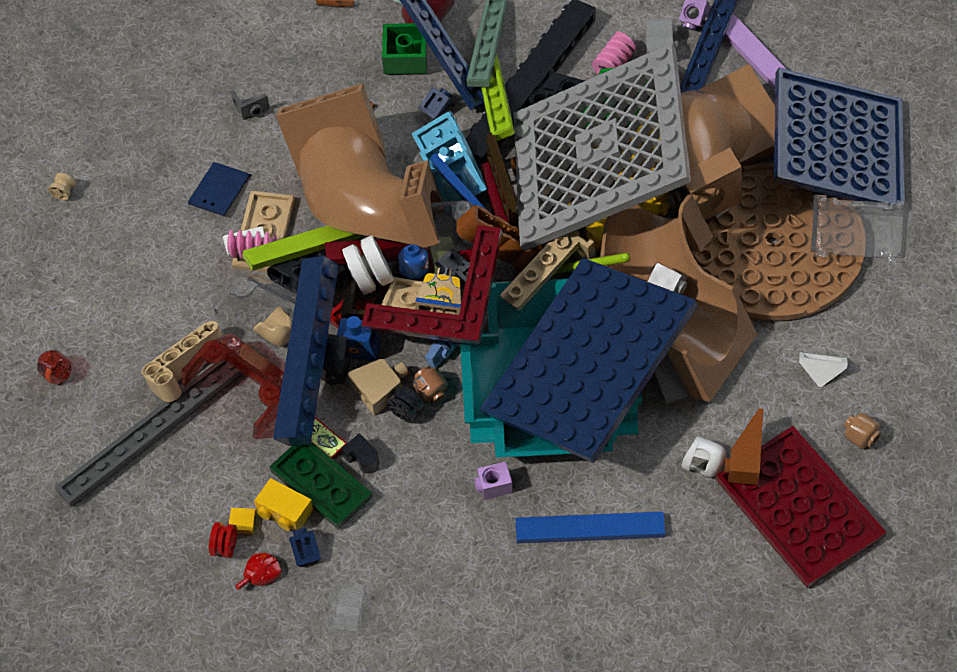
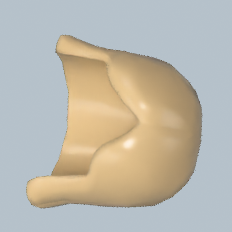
(275, 328)

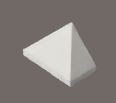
(822, 367)

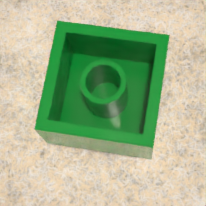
(403, 49)

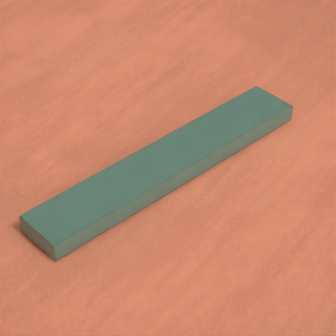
(487, 43)

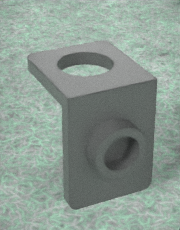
(250, 108)

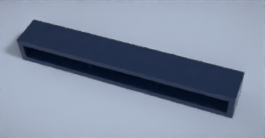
(306, 351)

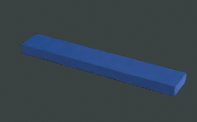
(590, 527)

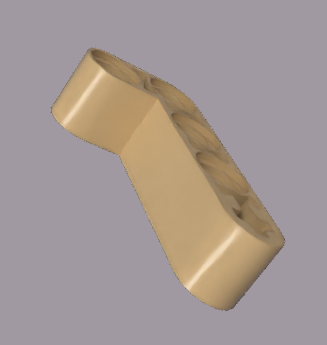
(167, 368)

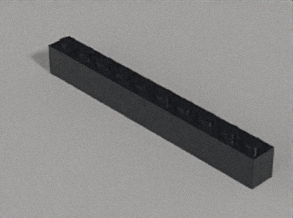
(542, 60)

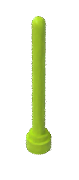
(607, 260)

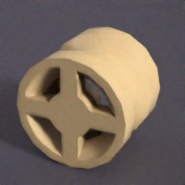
(61, 187)

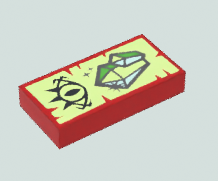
(326, 439)

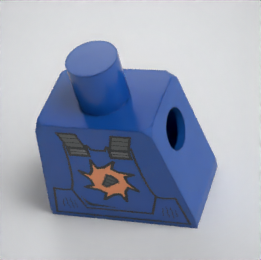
(362, 343)

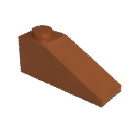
(746, 453)

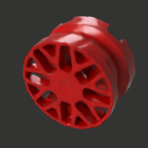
(222, 539)

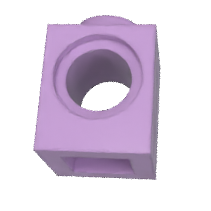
(702, 6)
(493, 472)

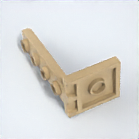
(545, 265)

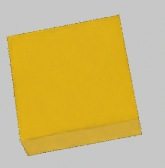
(244, 519)

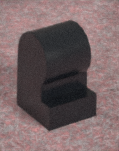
(362, 452)

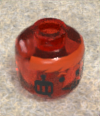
(54, 366)

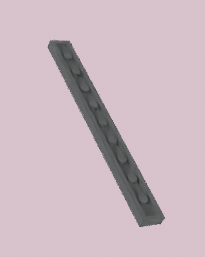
(146, 432)

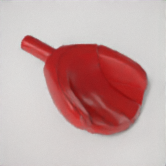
(260, 570)

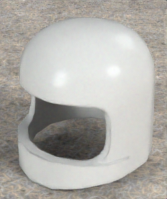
(707, 450)

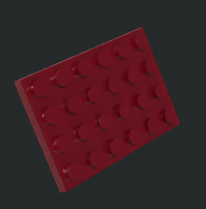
(804, 509)

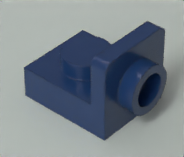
(436, 103)
(304, 546)

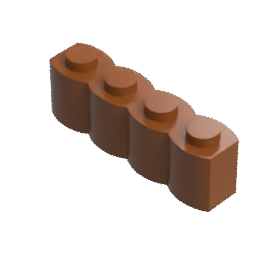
(510, 243)

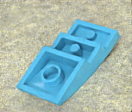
(447, 140)

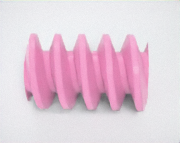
(615, 52)
(238, 243)

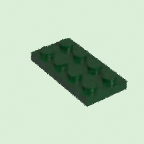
(319, 478)

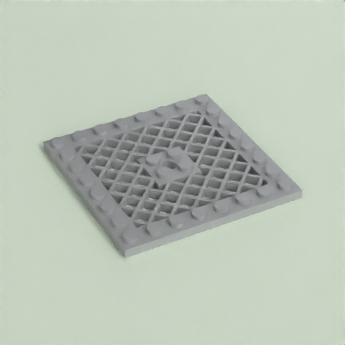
(670, 173)

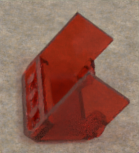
(248, 362)

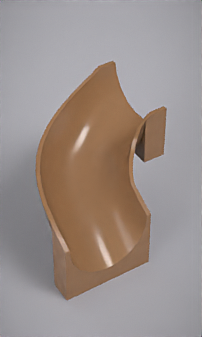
(726, 129)
(347, 174)
(720, 325)

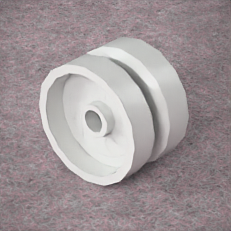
(366, 265)

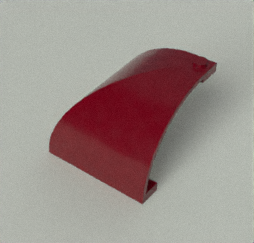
(460, 328)

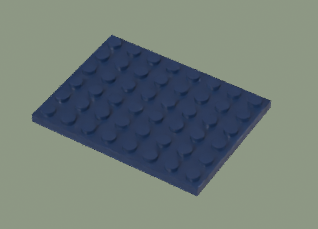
(588, 359)

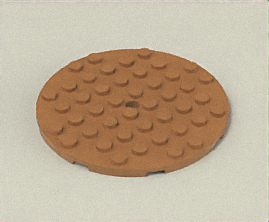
(779, 278)

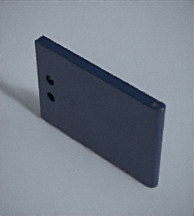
(218, 188)

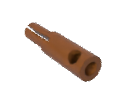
(335, 3)

